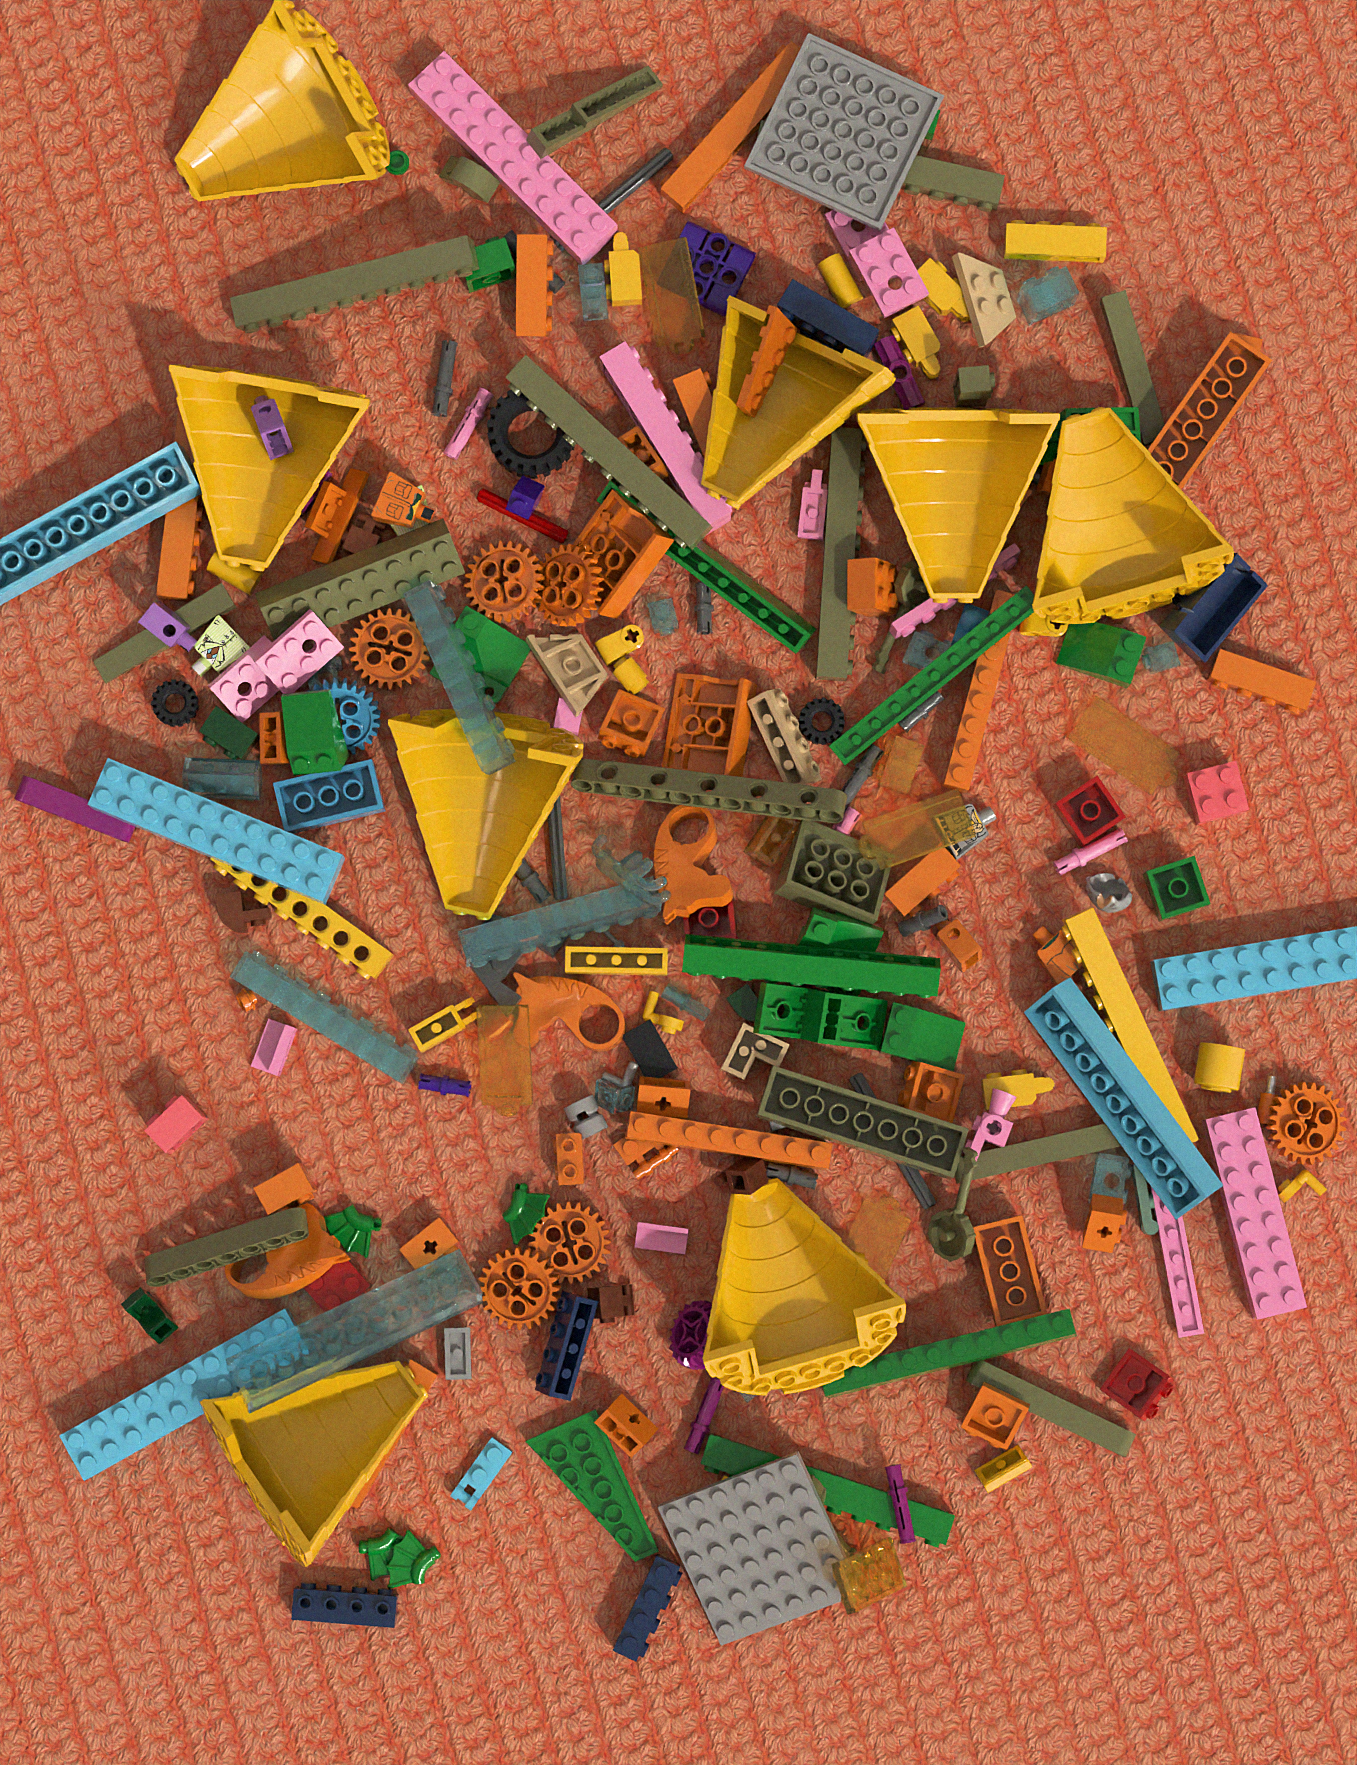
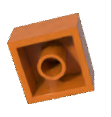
(871, 587)
(286, 1189)

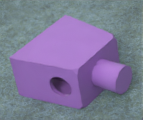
(269, 420)
(157, 621)

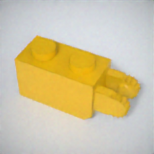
(624, 273)
(944, 292)
(917, 340)
(441, 1025)
(1020, 1085)

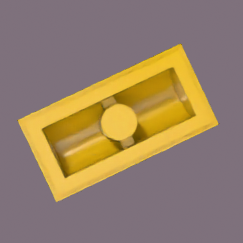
(839, 281)
(239, 577)
(1003, 1468)

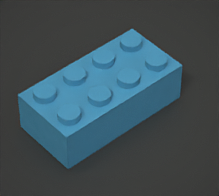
(329, 797)

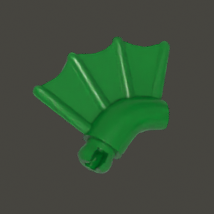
(524, 1211)
(353, 1229)
(380, 1552)
(410, 1561)

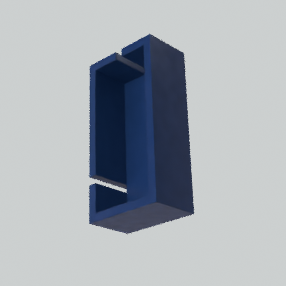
(826, 321)
(1214, 610)

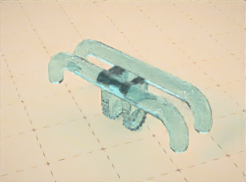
(629, 873)

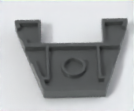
(495, 972)

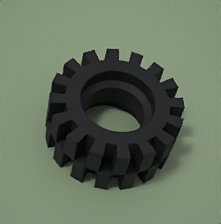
(164, 692)
(832, 710)

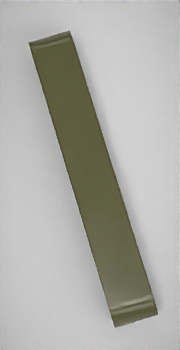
(1040, 1151)
(226, 1247)
(1055, 1408)

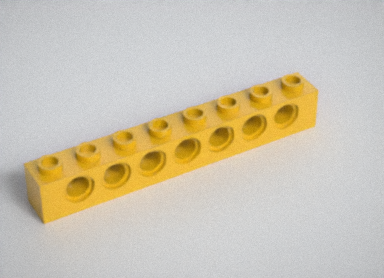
(378, 955)

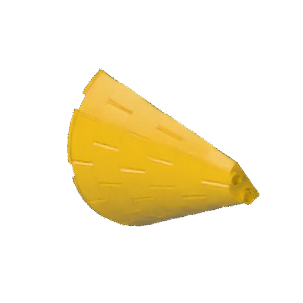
(285, 117)
(807, 402)
(956, 484)
(244, 492)
(1118, 529)
(475, 821)
(792, 1299)
(315, 1447)

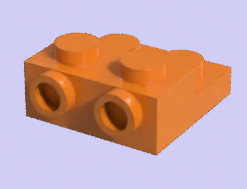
(630, 724)
(931, 1090)
(994, 1416)

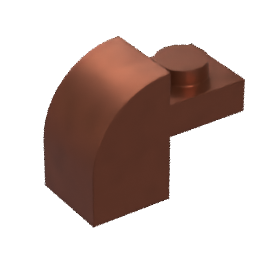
(233, 914)

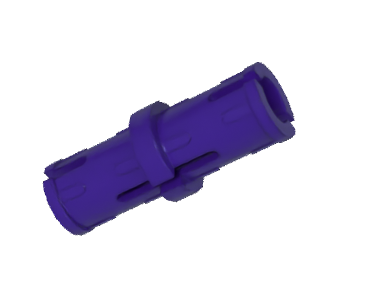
(444, 1085)

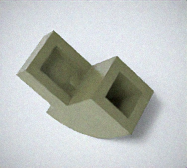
(470, 177)

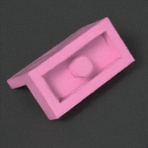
(274, 1047)
(661, 1238)

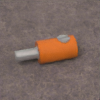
(1266, 1100)

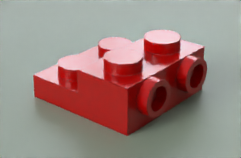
(1138, 1385)

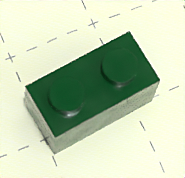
(229, 734)

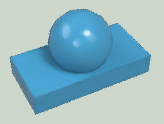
(969, 619)

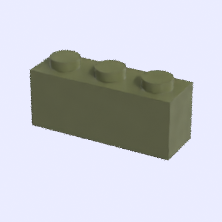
(973, 386)

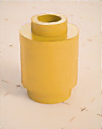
(630, 675)

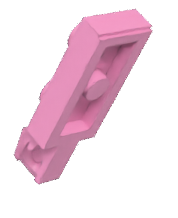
(813, 508)

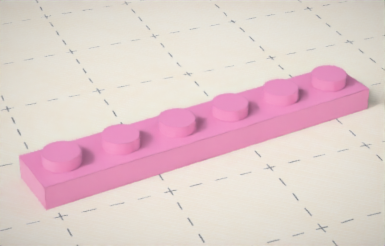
(926, 611)
(1178, 1270)

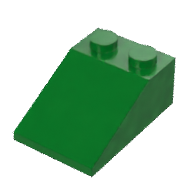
(1102, 652)
(313, 732)
(922, 1036)

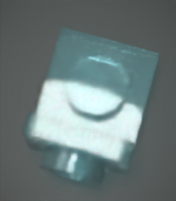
(663, 617)
(1160, 658)
(612, 1097)

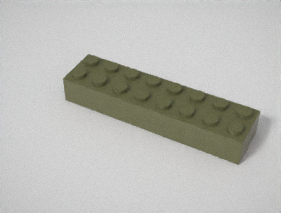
(363, 579)
(862, 1122)

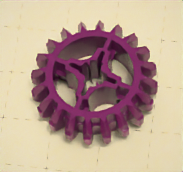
(690, 1334)

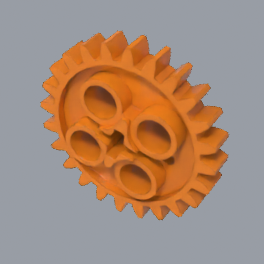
(526, 578)
(569, 585)
(383, 671)
(1286, 1113)
(591, 1236)
(534, 1272)

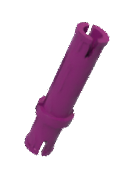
(703, 1419)
(900, 1504)

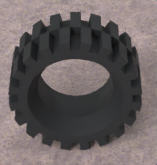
(533, 465)

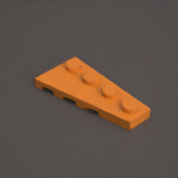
(766, 361)

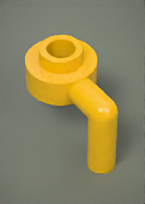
(668, 1023)
(1289, 1188)

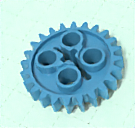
(363, 715)

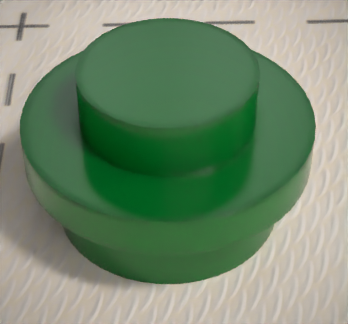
(398, 163)

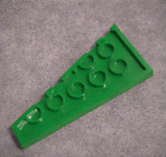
(592, 1472)

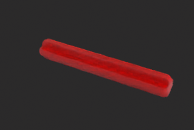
(534, 522)

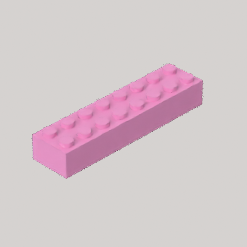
(662, 431)
(1254, 1214)

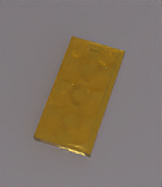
(868, 1575)

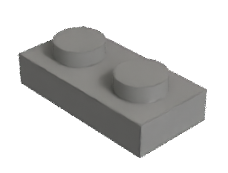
(458, 1353)

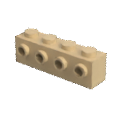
(784, 738)

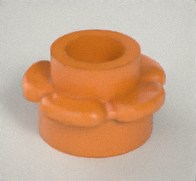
(246, 1000)

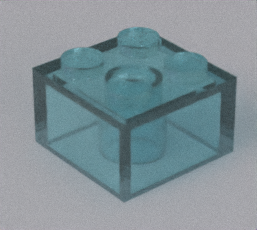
(1047, 294)

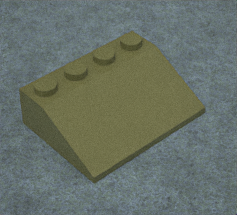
(831, 874)

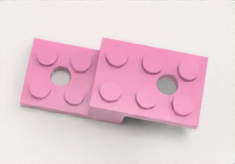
(876, 259)
(275, 666)

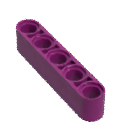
(70, 808)

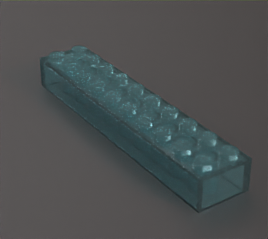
(354, 1331)

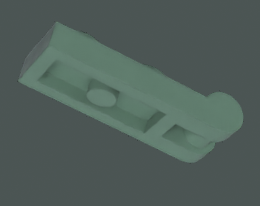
(1144, 1203)

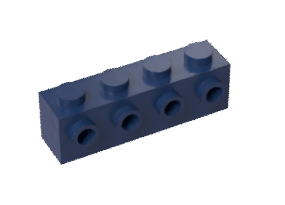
(566, 1345)
(345, 1606)
(644, 1612)

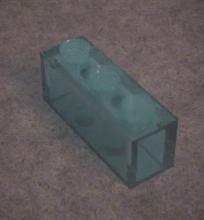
(223, 778)

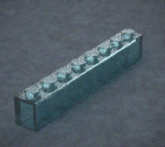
(459, 677)
(552, 924)
(324, 1017)

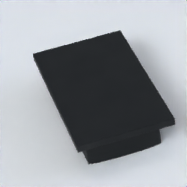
(649, 1050)

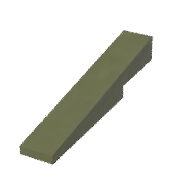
(592, 111)
(1132, 364)
(146, 645)

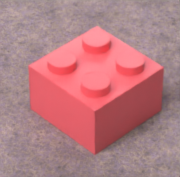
(1216, 793)
(175, 1124)

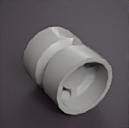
(588, 1126)

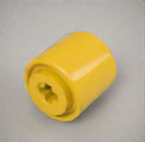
(1219, 1067)

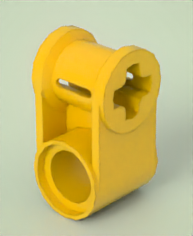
(1040, 626)
(615, 646)

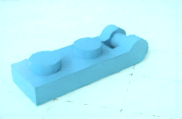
(482, 1472)

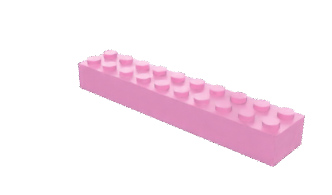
(504, 152)

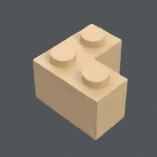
(751, 1046)

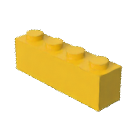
(1055, 242)
(616, 961)

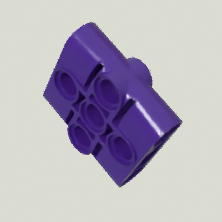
(737, 265)

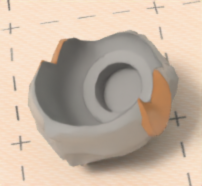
(1108, 893)

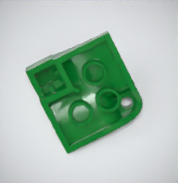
(495, 651)
(839, 932)

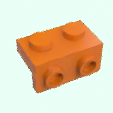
(569, 1159)

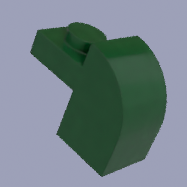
(744, 1003)
(150, 1315)

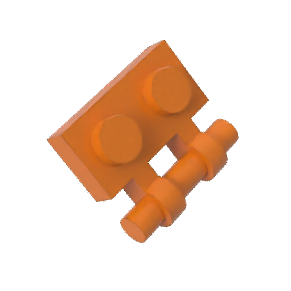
(633, 1150)

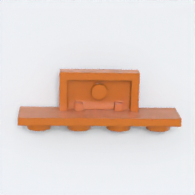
(333, 512)

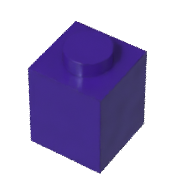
(525, 497)

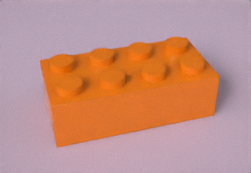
(1009, 1270)

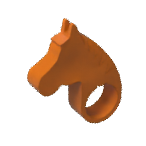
(681, 864)
(565, 1000)
(293, 1264)

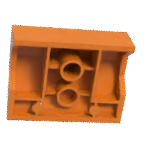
(626, 550)
(709, 725)

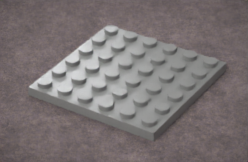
(844, 131)
(756, 1547)

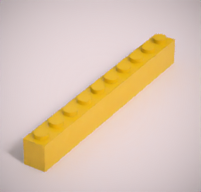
(1121, 1009)

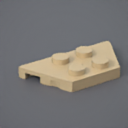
(984, 296)
(570, 667)

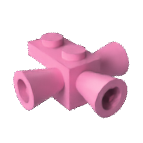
(991, 1126)

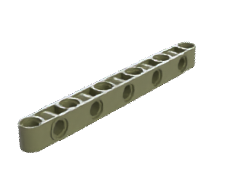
(727, 792)

